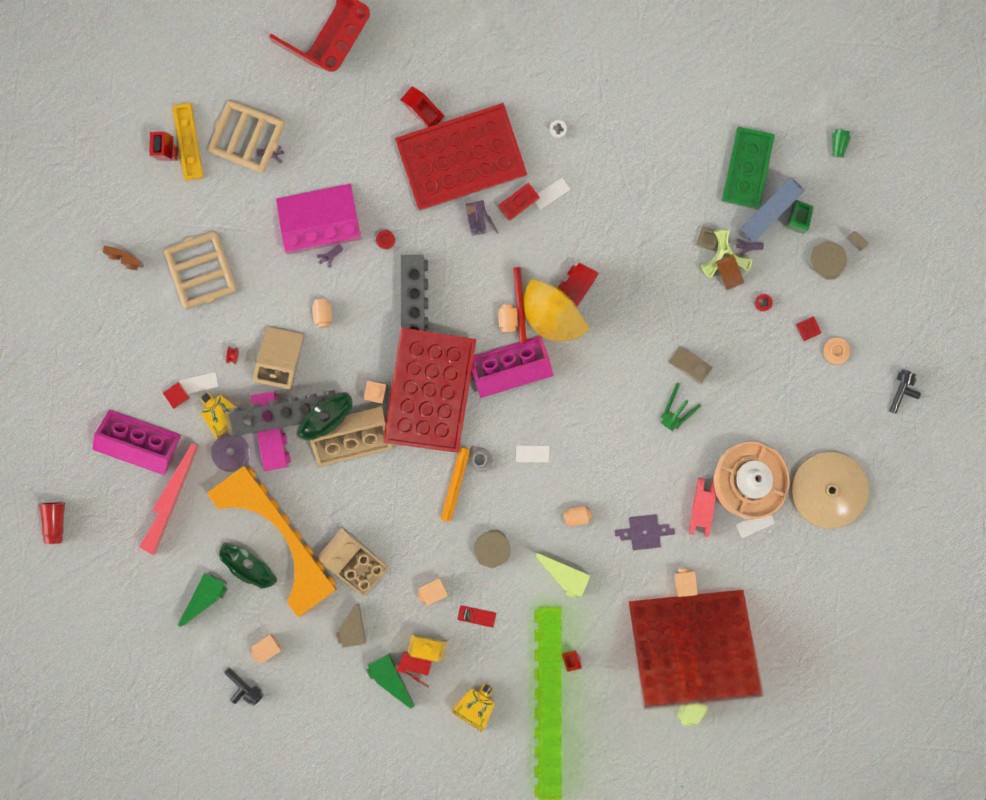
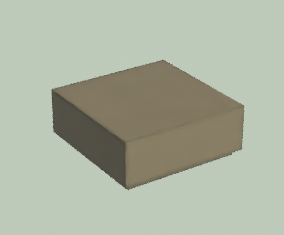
(707, 239)
(857, 240)

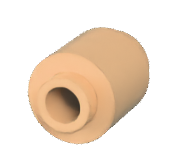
(322, 313)
(507, 319)
(577, 516)

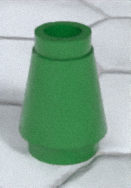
(840, 142)

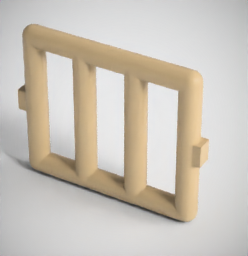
(246, 112)
(176, 268)

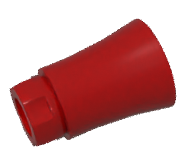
(52, 521)

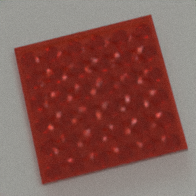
(694, 649)

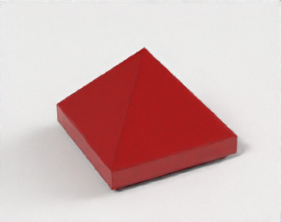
(572, 660)

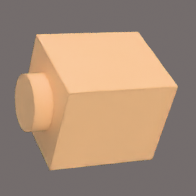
(375, 392)
(685, 582)
(432, 592)
(265, 649)

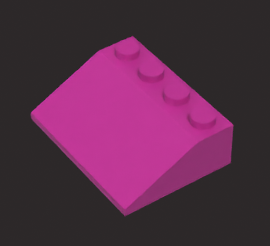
(318, 219)

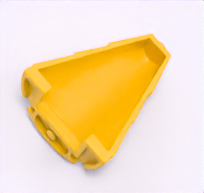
(552, 313)

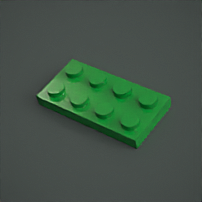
(748, 168)

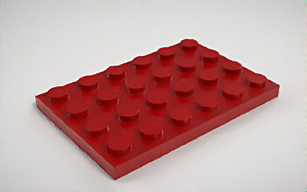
(461, 156)
(429, 390)

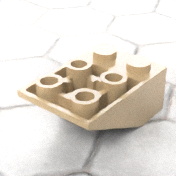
(278, 358)
(352, 562)

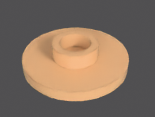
(836, 351)

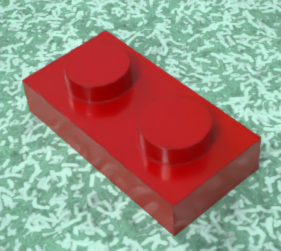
(519, 201)

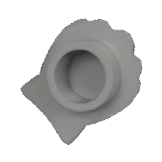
(480, 459)

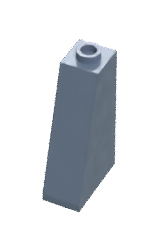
(772, 209)

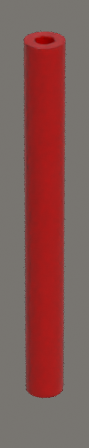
(519, 304)

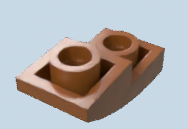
(128, 260)
(730, 272)

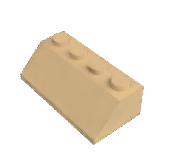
(355, 437)

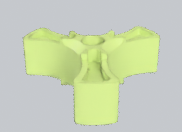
(724, 251)

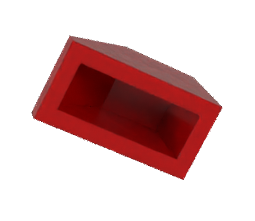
(422, 107)

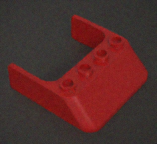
(335, 37)

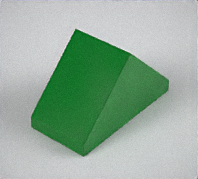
(800, 217)

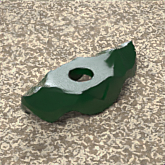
(338, 408)
(234, 556)

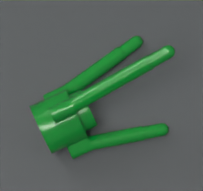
(671, 420)

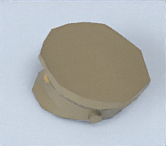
(828, 260)
(492, 548)

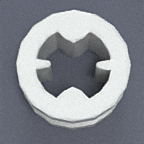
(553, 132)

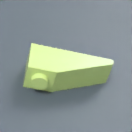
(567, 577)
(691, 713)

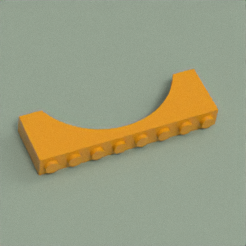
(310, 580)

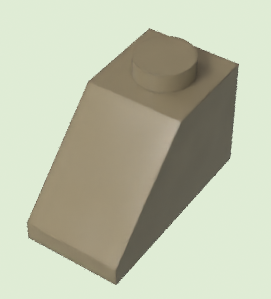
(690, 365)
(352, 629)

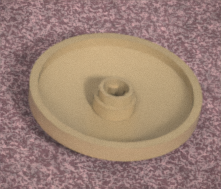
(812, 485)

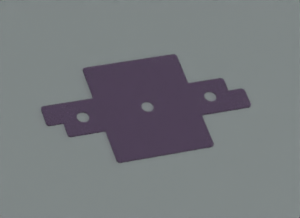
(644, 523)

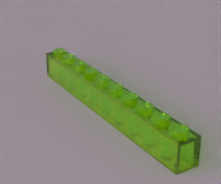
(549, 703)

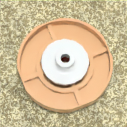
(751, 480)

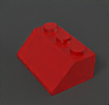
(578, 283)

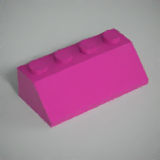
(511, 366)
(136, 442)

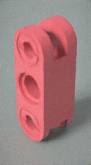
(703, 507)

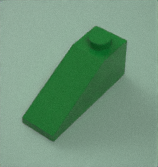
(206, 594)
(385, 675)

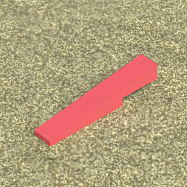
(167, 502)

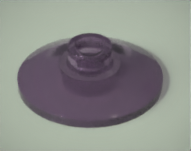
(230, 462)

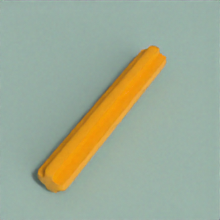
(455, 484)

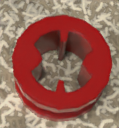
(761, 297)
(232, 355)

